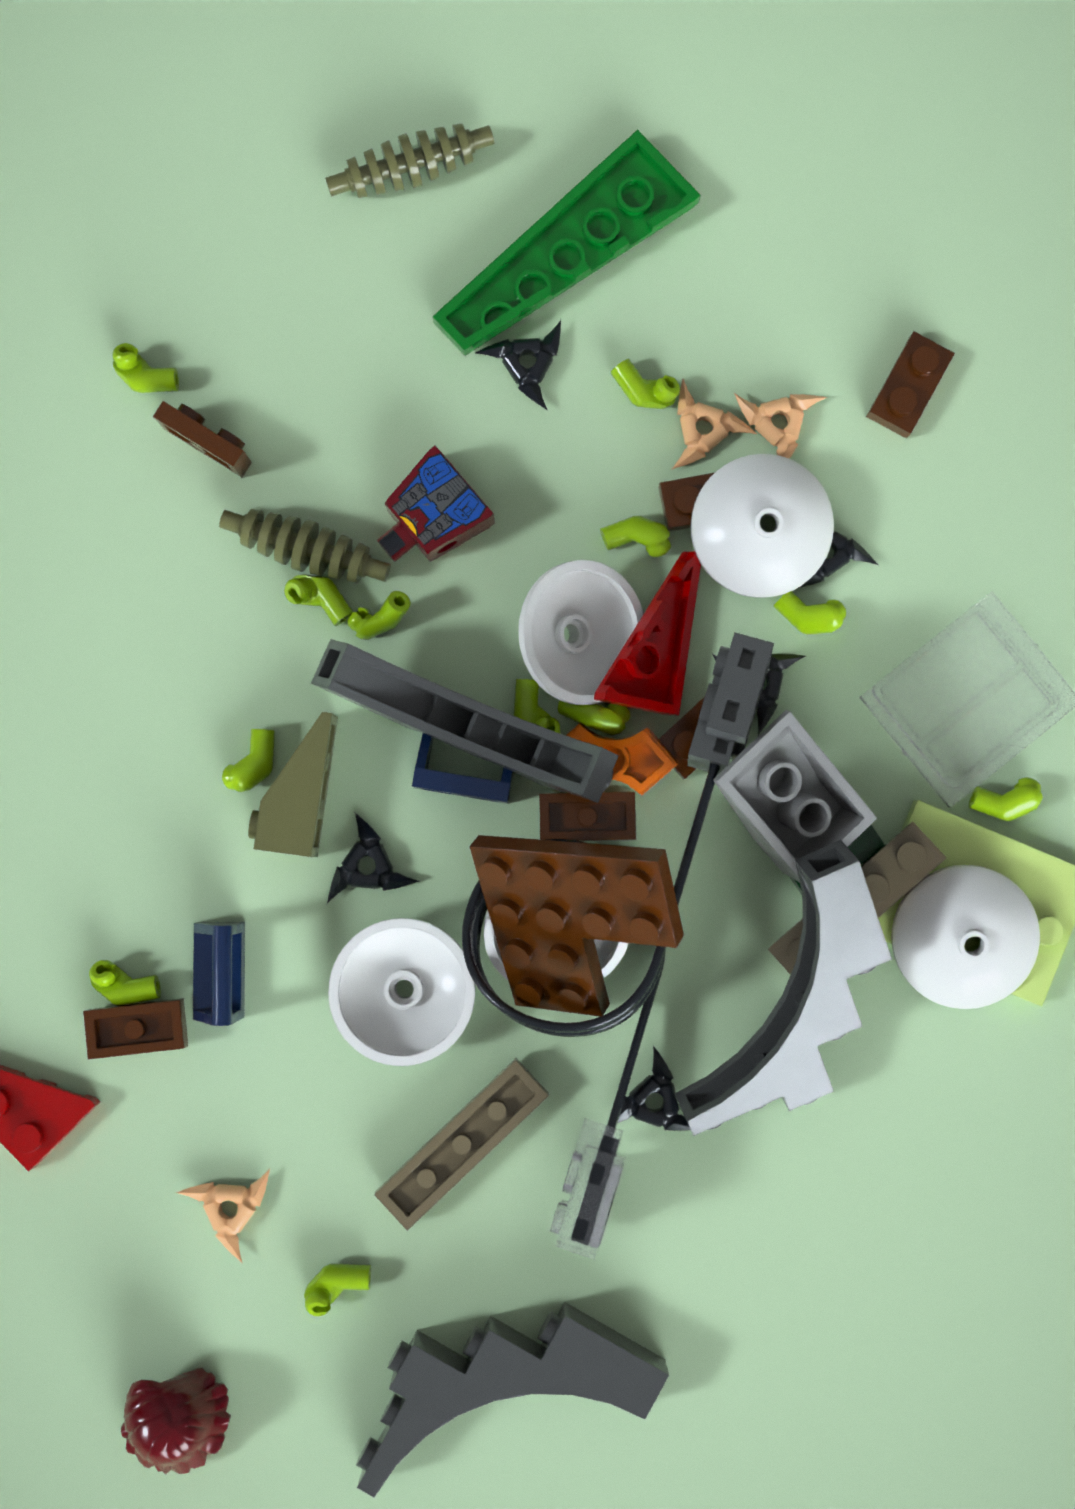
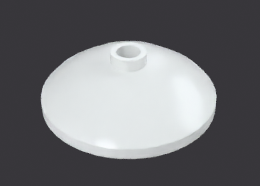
(729, 531)
(600, 617)
(947, 911)
(380, 1020)

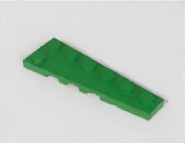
(589, 227)

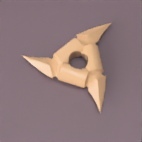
(789, 407)
(700, 444)
(227, 1226)

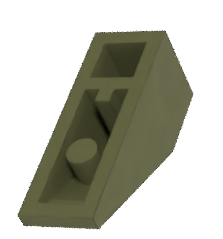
(295, 802)

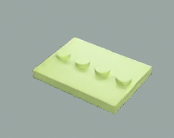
(1042, 877)

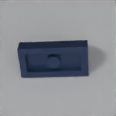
(457, 784)
(219, 972)

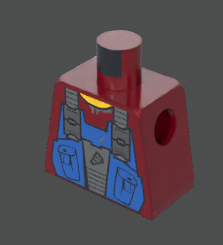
(433, 510)

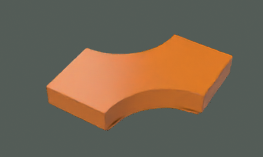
(640, 760)

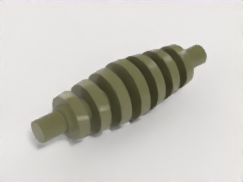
(410, 160)
(304, 545)

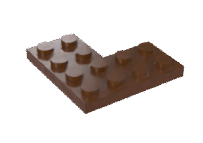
(561, 896)

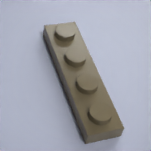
(888, 877)
(461, 1144)

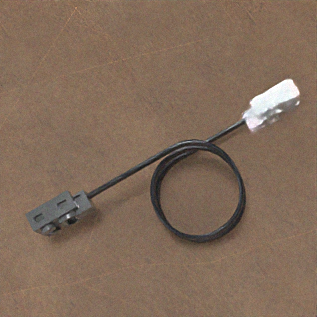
(595, 1165)

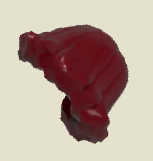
(176, 1421)

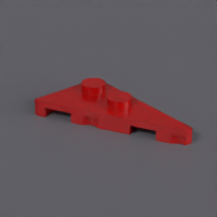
(654, 658)
(37, 1115)

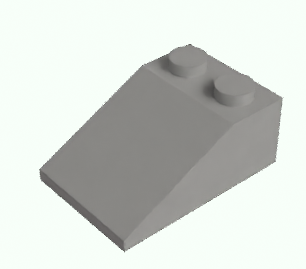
(792, 795)

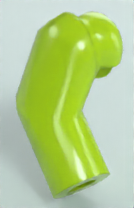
(645, 392)
(640, 530)
(320, 592)
(382, 621)
(527, 706)
(607, 720)
(253, 767)
(331, 1282)

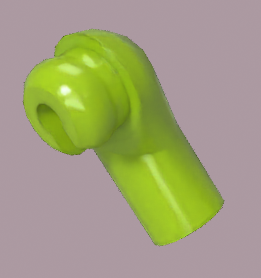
(139, 374)
(811, 618)
(1011, 805)
(120, 987)

